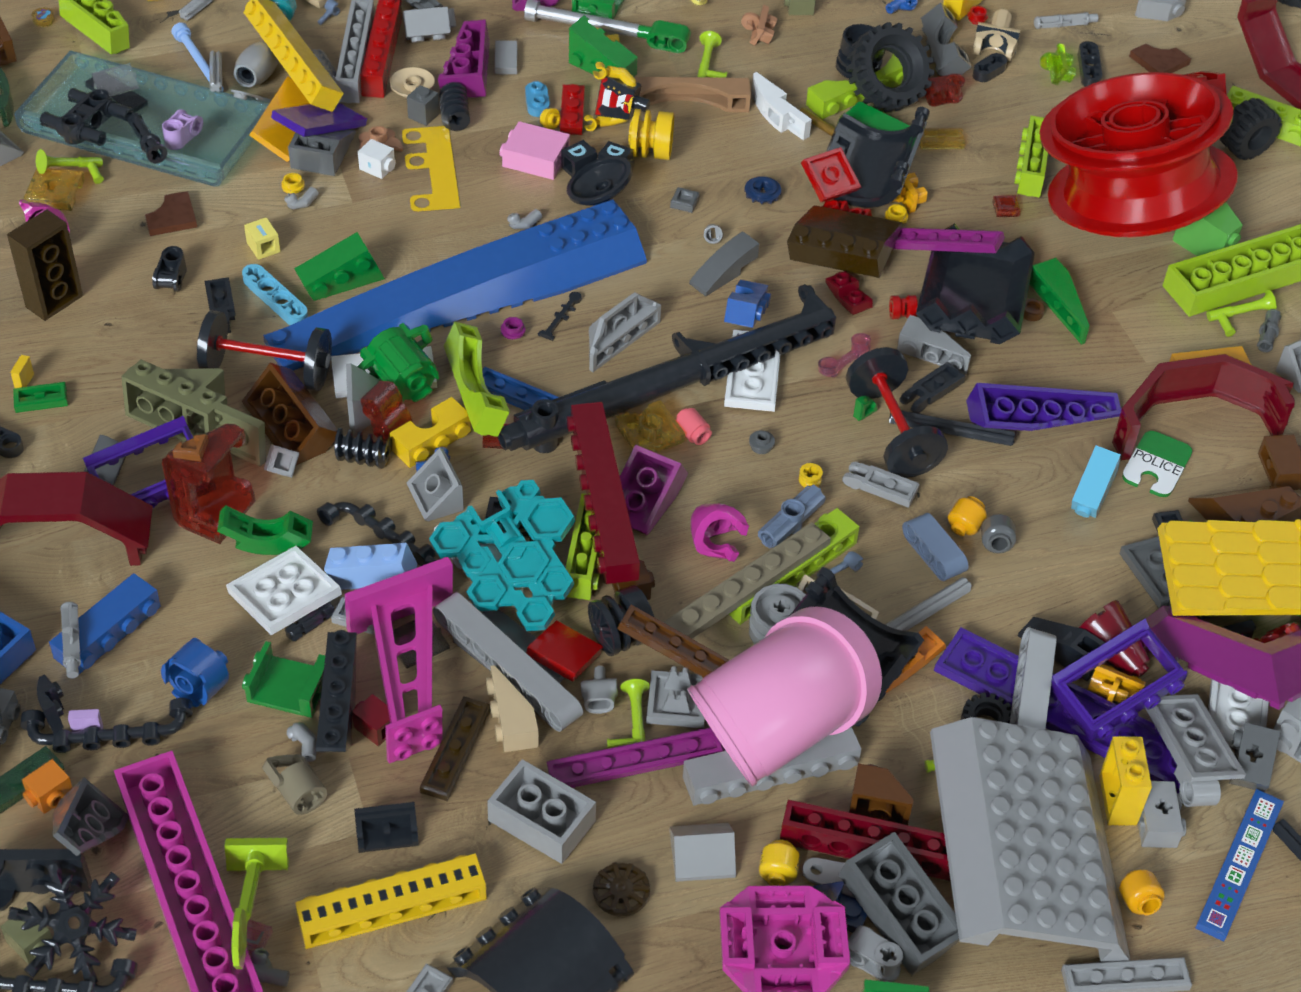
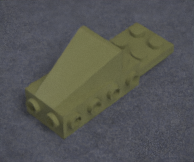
(163, 395)

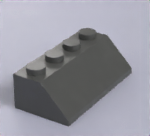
(902, 902)

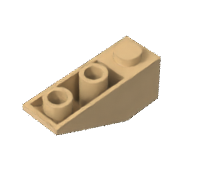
(515, 714)

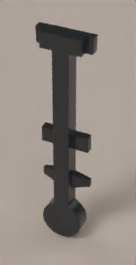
(574, 298)

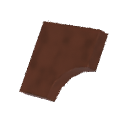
(1159, 59)
(172, 216)

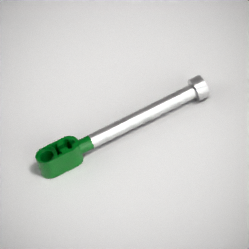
(660, 36)

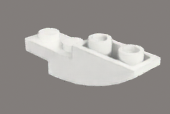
(776, 110)

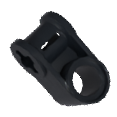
(170, 269)

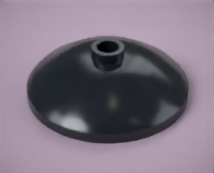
(599, 181)

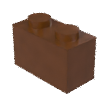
(1281, 460)

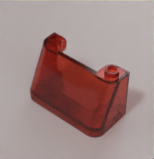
(205, 487)

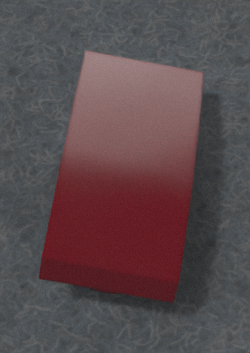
(847, 292)

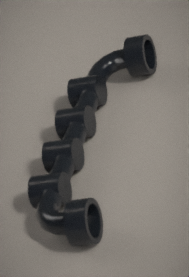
(329, 514)
(120, 734)
(121, 970)

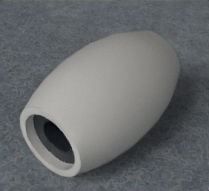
(255, 65)

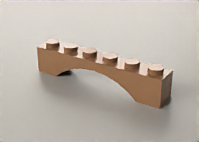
(724, 93)

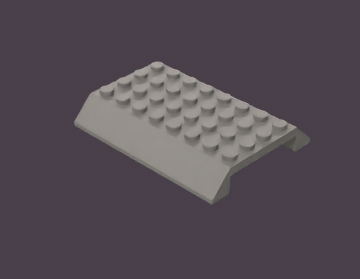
(1025, 837)

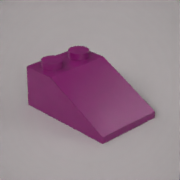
(650, 487)

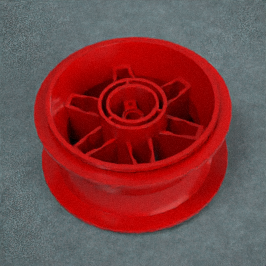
(1139, 154)

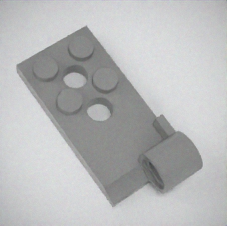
(1200, 758)

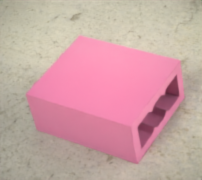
(534, 150)

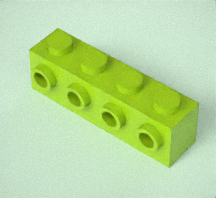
(1289, 115)
(1033, 161)
(582, 558)

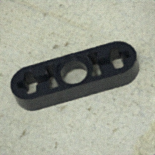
(1092, 58)

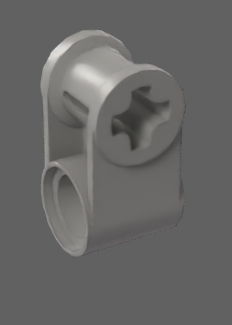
(873, 952)

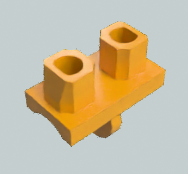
(909, 195)
(1114, 684)

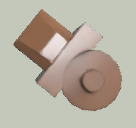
(761, 25)

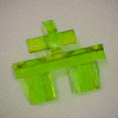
(1059, 65)

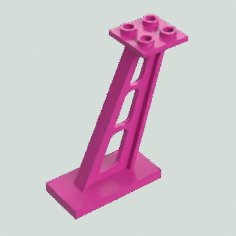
(378, 606)

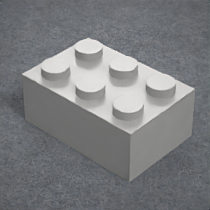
(541, 811)

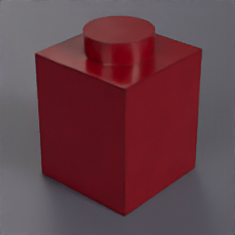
(370, 719)

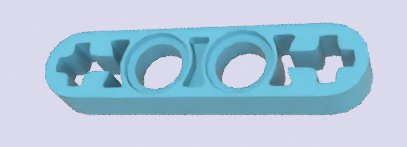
(270, 297)

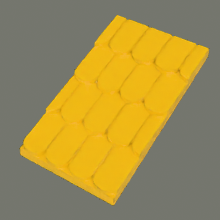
(1232, 567)

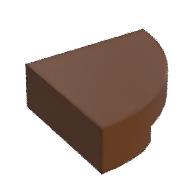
(192, 449)

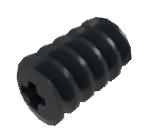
(454, 106)
(361, 449)

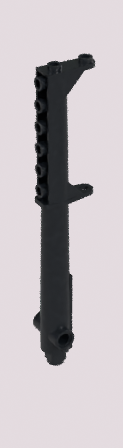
(698, 362)

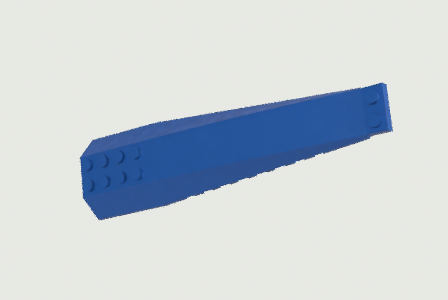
(480, 280)

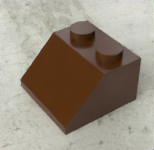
(880, 795)

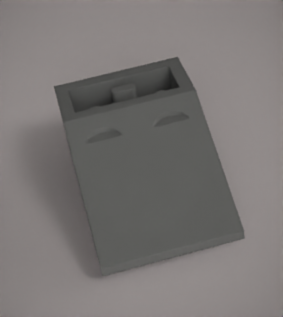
(320, 152)

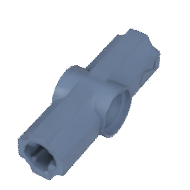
(791, 516)

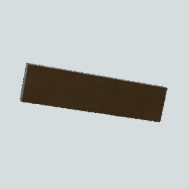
(455, 748)

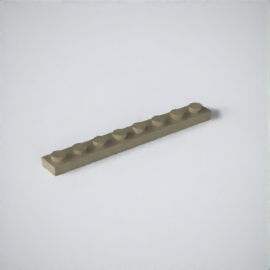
(749, 580)

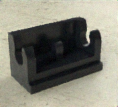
(386, 827)

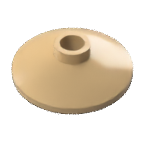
(408, 79)

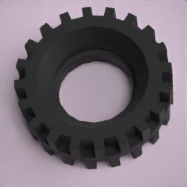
(911, 56)

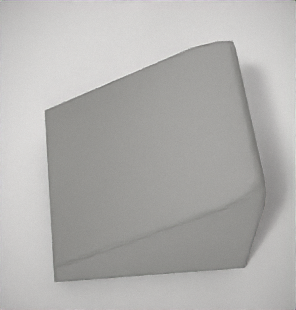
(281, 461)

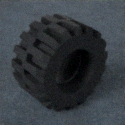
(1252, 129)

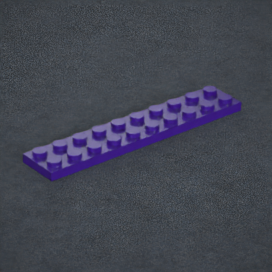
(993, 670)

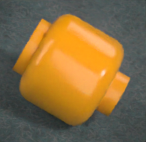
(967, 516)
(1142, 892)

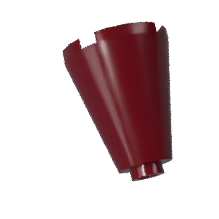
(1110, 624)

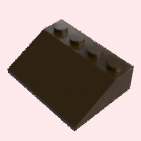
(843, 240)

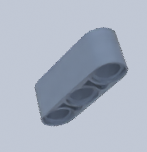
(935, 546)

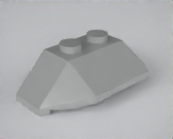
(621, 328)

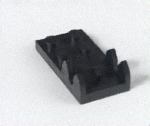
(27, 871)

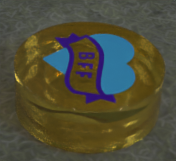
(43, 17)

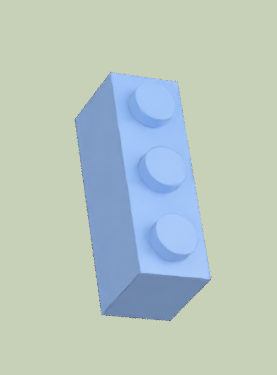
(368, 564)

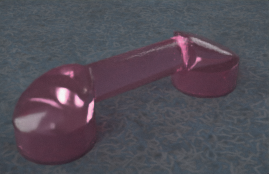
(859, 345)

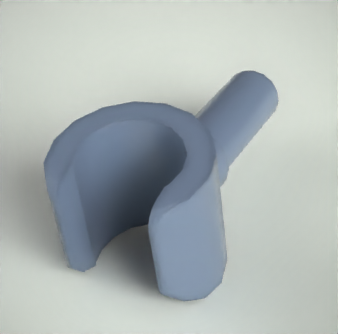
(332, 9)
(851, 560)

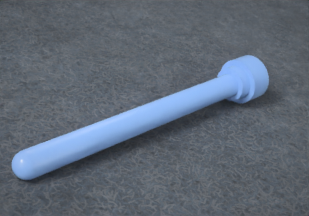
(183, 34)

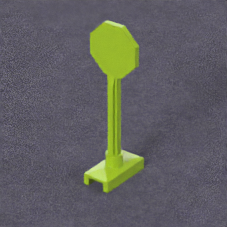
(253, 857)

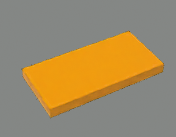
(272, 133)

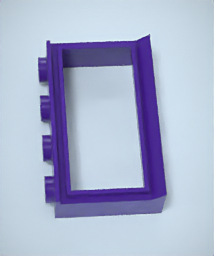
(157, 492)
(1129, 708)

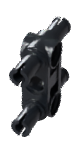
(86, 116)

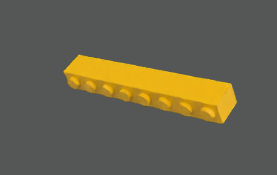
(293, 54)

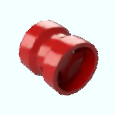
(902, 307)

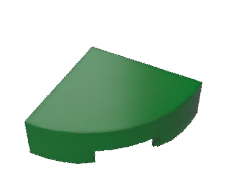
(864, 407)

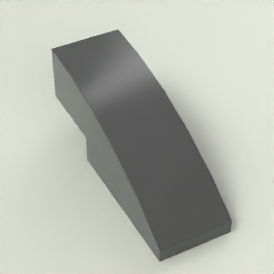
(725, 264)

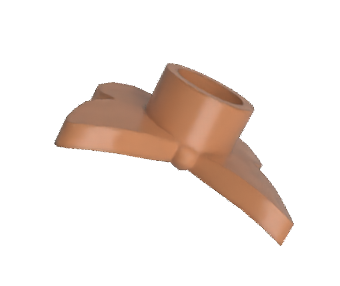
(381, 135)

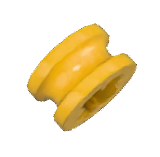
(810, 469)

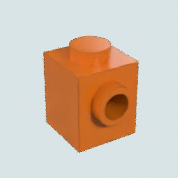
(46, 786)

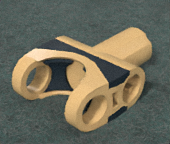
(997, 35)

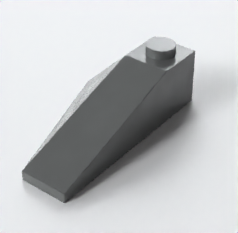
(86, 818)

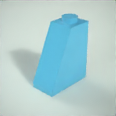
(1095, 482)

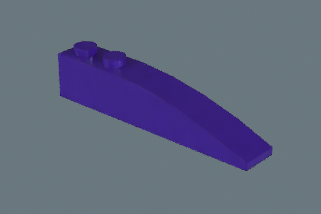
(1037, 407)

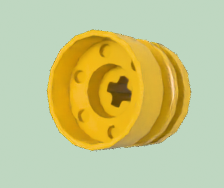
(652, 134)

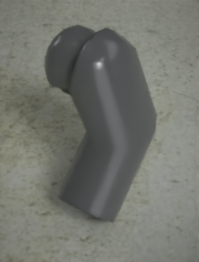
(265, 970)

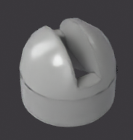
(707, 233)

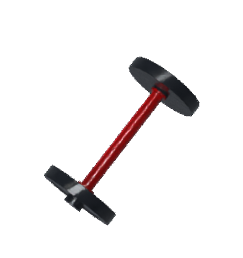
(214, 342)
(914, 449)

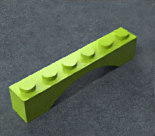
(835, 96)
(464, 353)

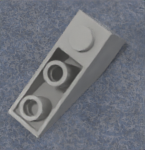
(931, 346)

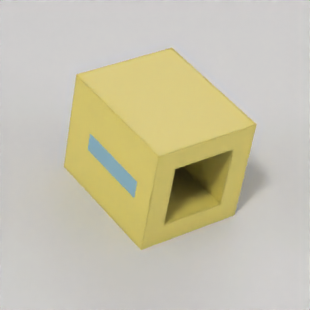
(262, 238)

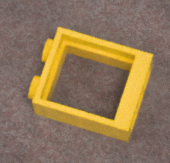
(1128, 778)

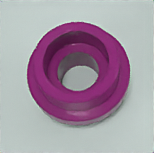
(513, 328)

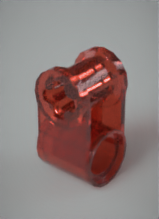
(944, 91)

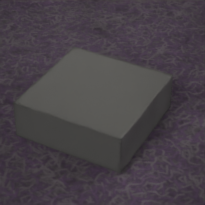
(684, 199)

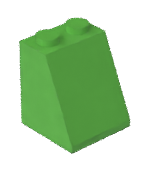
(1211, 232)

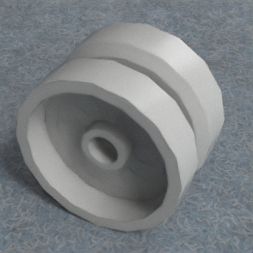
(770, 607)

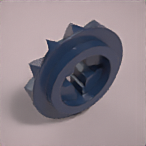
(771, 188)

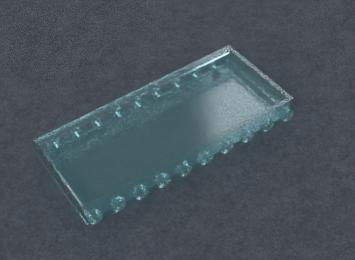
(203, 159)

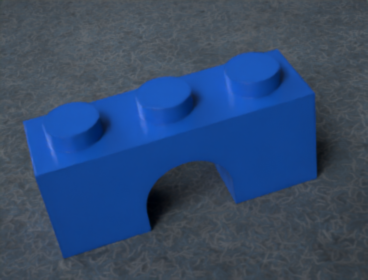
(747, 303)

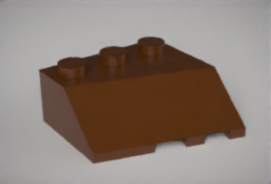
(1250, 505)

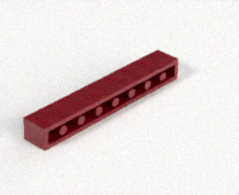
(604, 493)

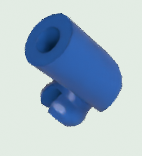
(901, 5)

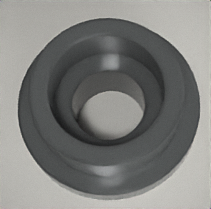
(761, 442)

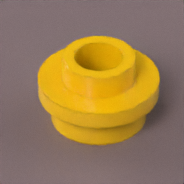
(550, 118)
(292, 183)
(897, 213)

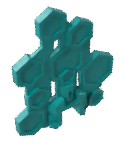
(522, 562)

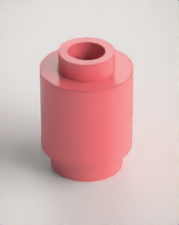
(694, 426)

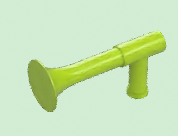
(710, 40)
(93, 163)
(1266, 303)
(635, 690)

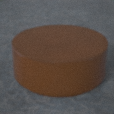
(1033, 310)

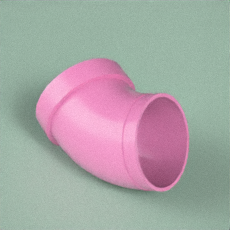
(790, 690)

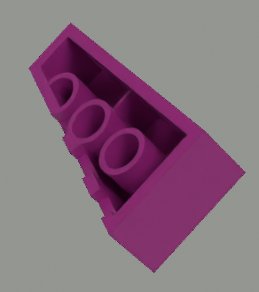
(469, 59)

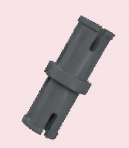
(1269, 330)

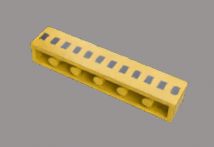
(390, 900)

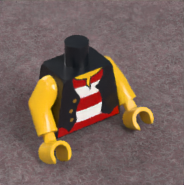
(616, 98)

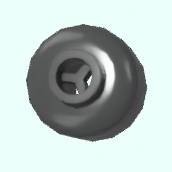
(998, 533)

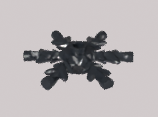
(62, 931)

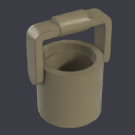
(296, 783)

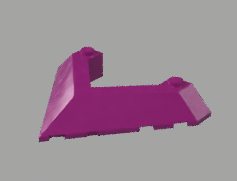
(1249, 666)

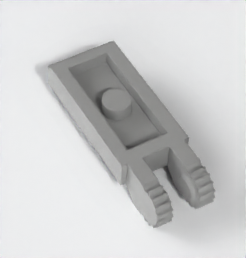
(881, 483)

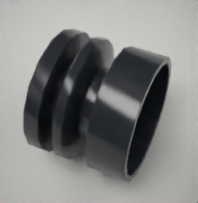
(850, 36)
(608, 613)

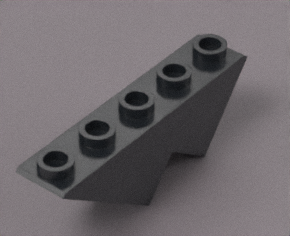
(338, 693)

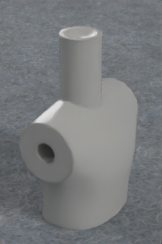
(599, 692)

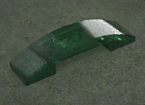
(6, 101)

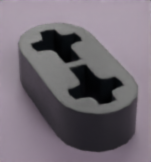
(989, 67)

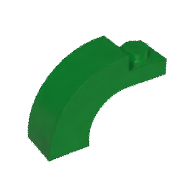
(265, 536)

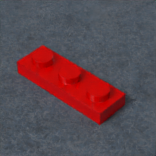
(572, 109)

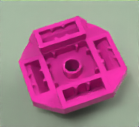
(786, 916)

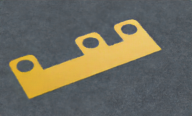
(441, 167)

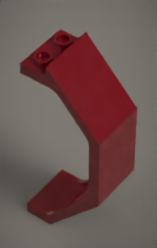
(1271, 48)
(1201, 378)
(80, 499)

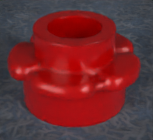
(977, 14)

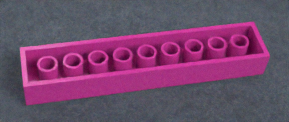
(183, 875)

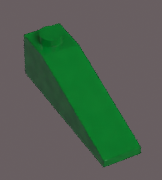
(1058, 291)

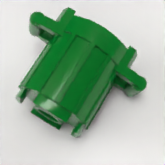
(401, 360)

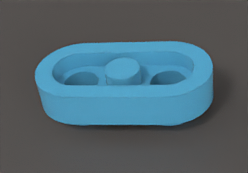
(536, 98)

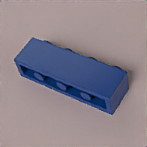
(111, 620)

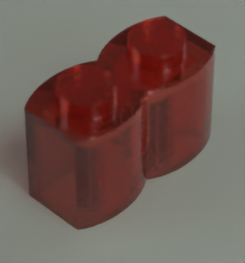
(385, 408)

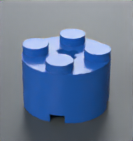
(196, 672)

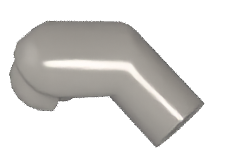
(294, 202)
(531, 219)
(308, 739)

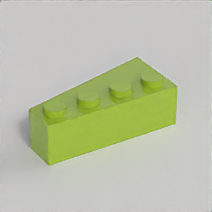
(98, 22)

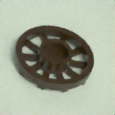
(621, 889)

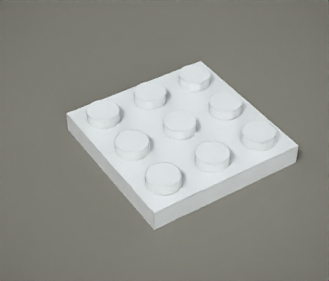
(283, 590)

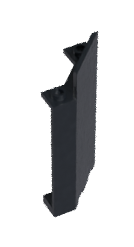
(977, 291)

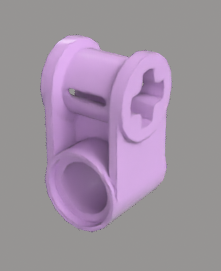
(181, 129)

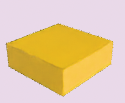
(22, 372)

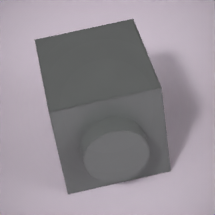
(423, 105)

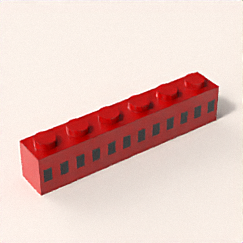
(381, 48)

